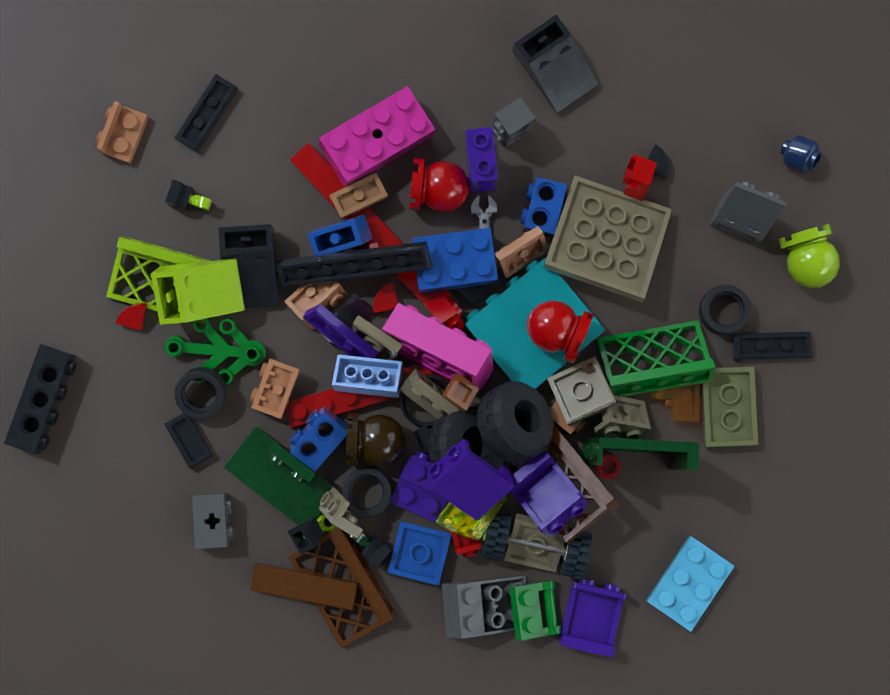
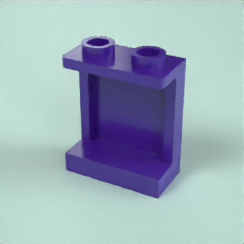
(480, 159)
(469, 480)
(547, 494)
(592, 617)

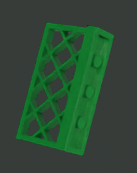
(664, 376)

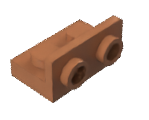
(121, 132)
(521, 252)
(307, 296)
(274, 388)

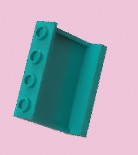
(505, 320)

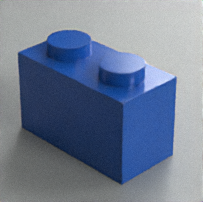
(340, 236)

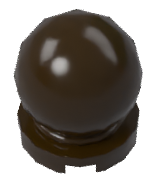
(375, 440)

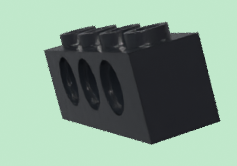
(28, 408)

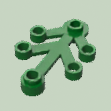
(220, 348)

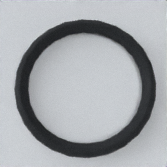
(403, 405)

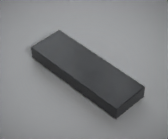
(206, 113)
(772, 345)

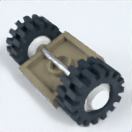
(534, 549)

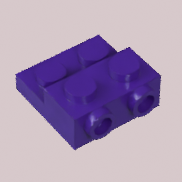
(414, 491)

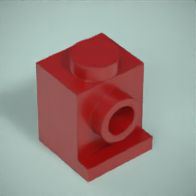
(638, 176)
(445, 310)

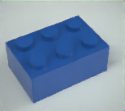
(458, 261)

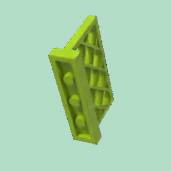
(149, 252)

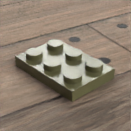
(730, 408)

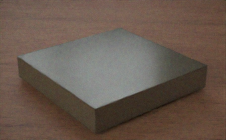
(385, 345)
(582, 391)

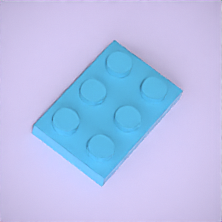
(690, 583)

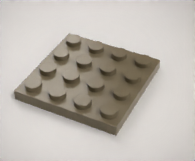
(608, 239)

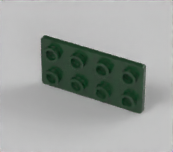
(278, 476)

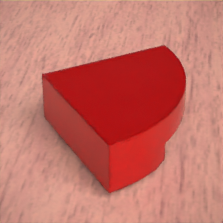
(385, 299)
(133, 316)

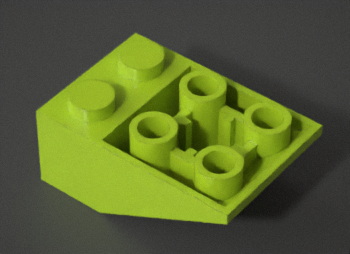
(197, 290)

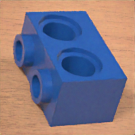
(549, 209)
(324, 441)

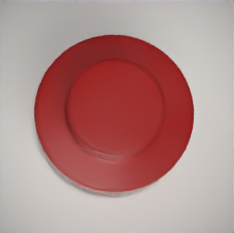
(610, 466)

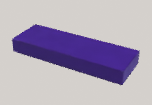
(338, 332)

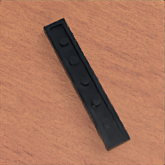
(354, 264)

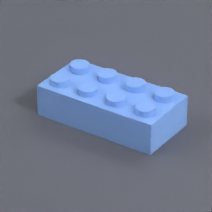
(368, 376)

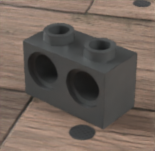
(513, 122)

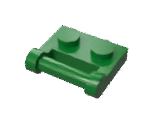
(528, 613)

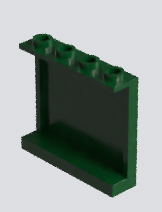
(681, 454)

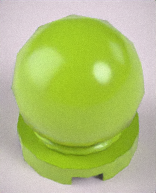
(811, 257)

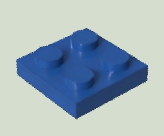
(419, 553)

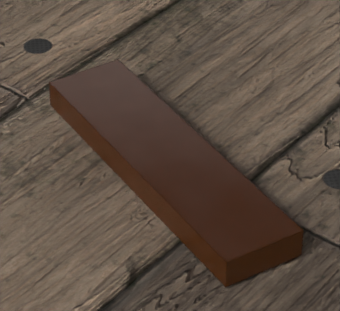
(304, 586)

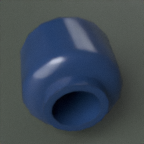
(801, 154)

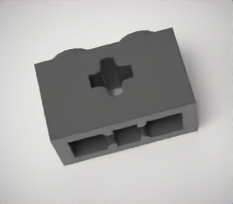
(204, 532)

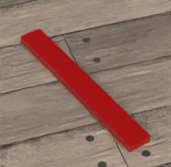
(326, 182)

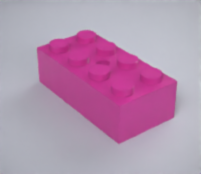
(355, 151)
(439, 347)

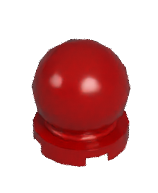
(438, 186)
(557, 328)

